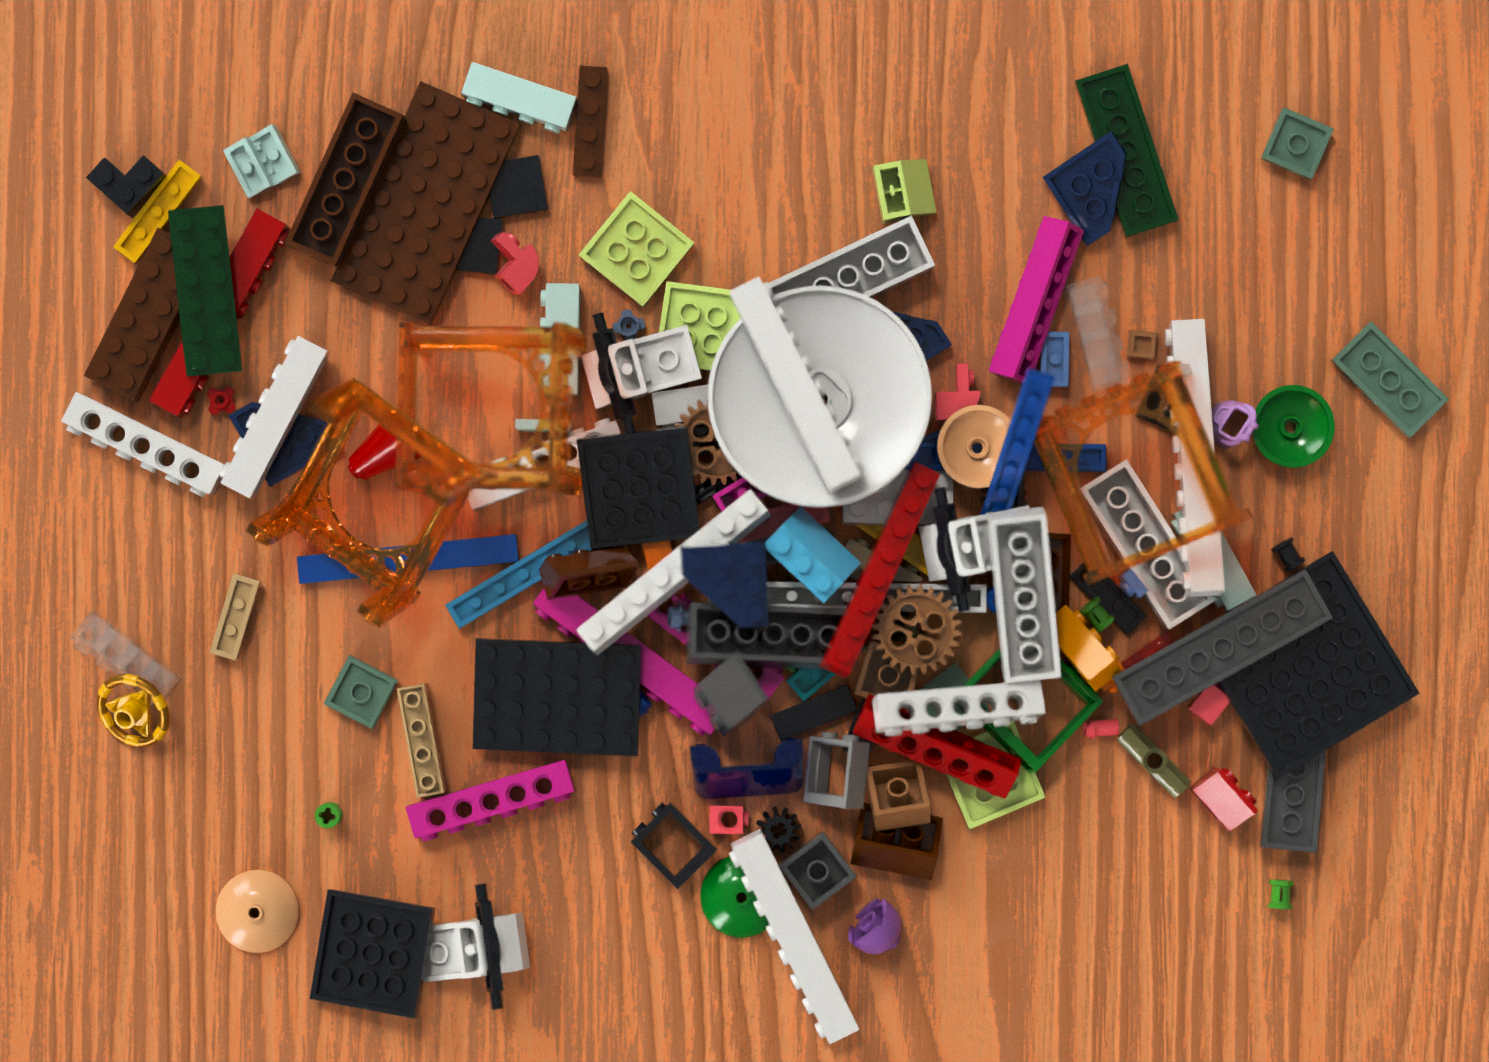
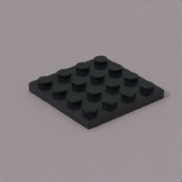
(638, 487)
(372, 953)

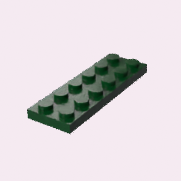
(1114, 106)
(204, 290)

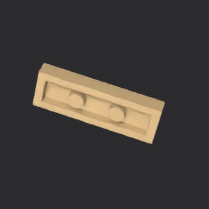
(235, 617)

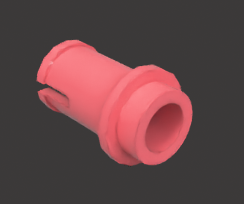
(1096, 728)

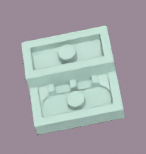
(261, 161)

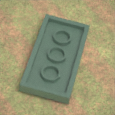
(1389, 380)

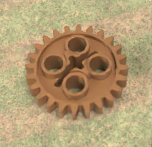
(719, 466)
(925, 605)

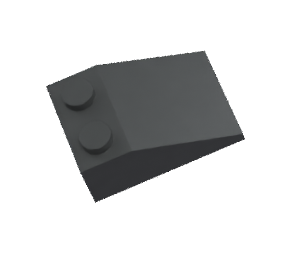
(730, 695)

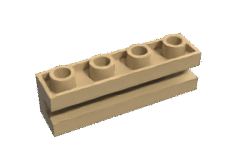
(421, 740)

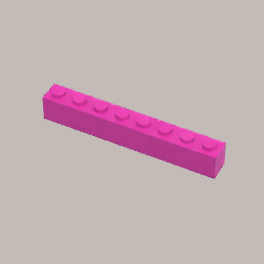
(657, 674)

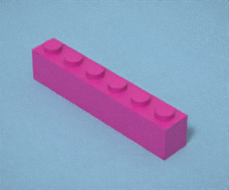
(1036, 299)

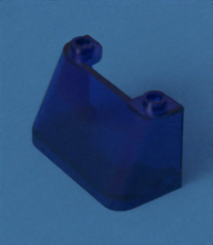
(781, 777)

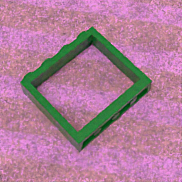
(1011, 743)

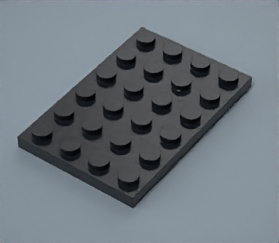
(556, 697)

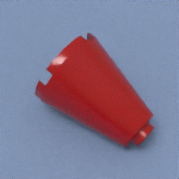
(375, 454)

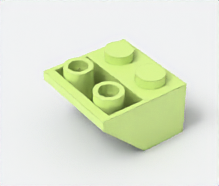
(903, 189)

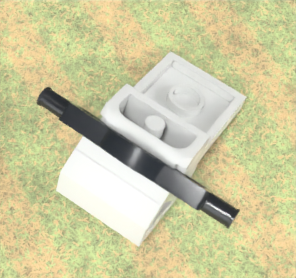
(637, 367)
(956, 547)
(479, 948)

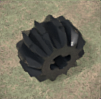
(783, 838)

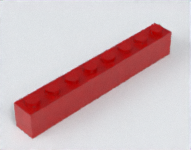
(248, 262)
(879, 570)

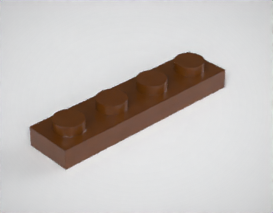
(590, 121)

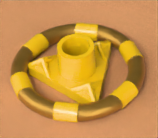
(133, 710)

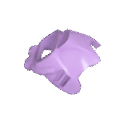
(1221, 413)

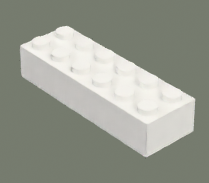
(868, 264)
(1133, 525)
(1024, 595)

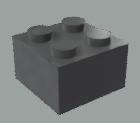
(817, 870)

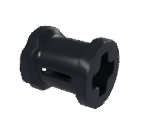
(1288, 554)

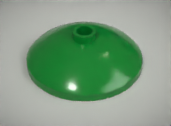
(1312, 424)
(720, 902)

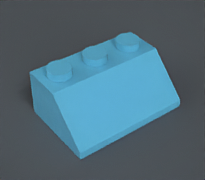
(811, 554)

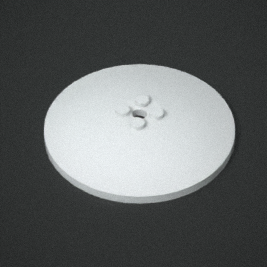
(871, 380)

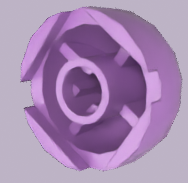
(877, 929)

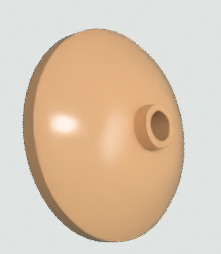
(955, 440)
(272, 898)

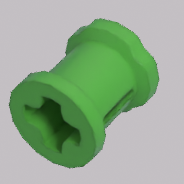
(1097, 614)
(321, 820)
(1275, 902)

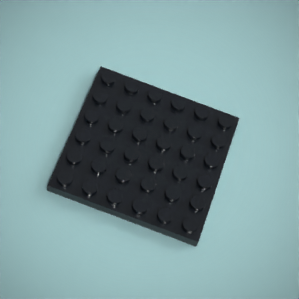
(1321, 682)

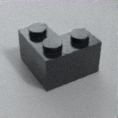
(129, 190)

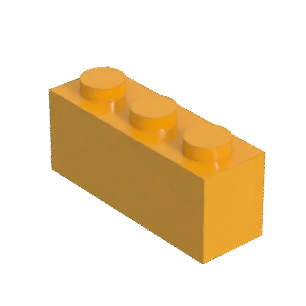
(1084, 648)

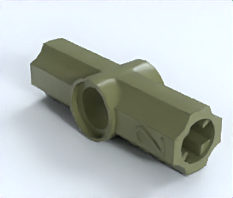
(1140, 747)

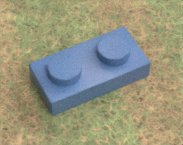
(1055, 358)
(1131, 584)

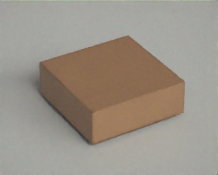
(1141, 345)

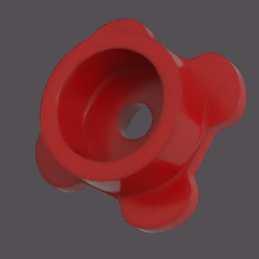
(228, 404)

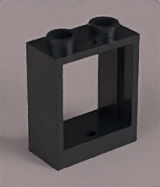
(693, 864)

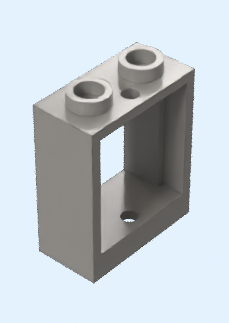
(819, 765)

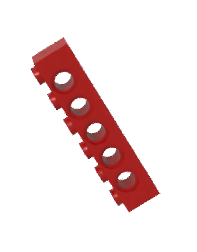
(948, 756)

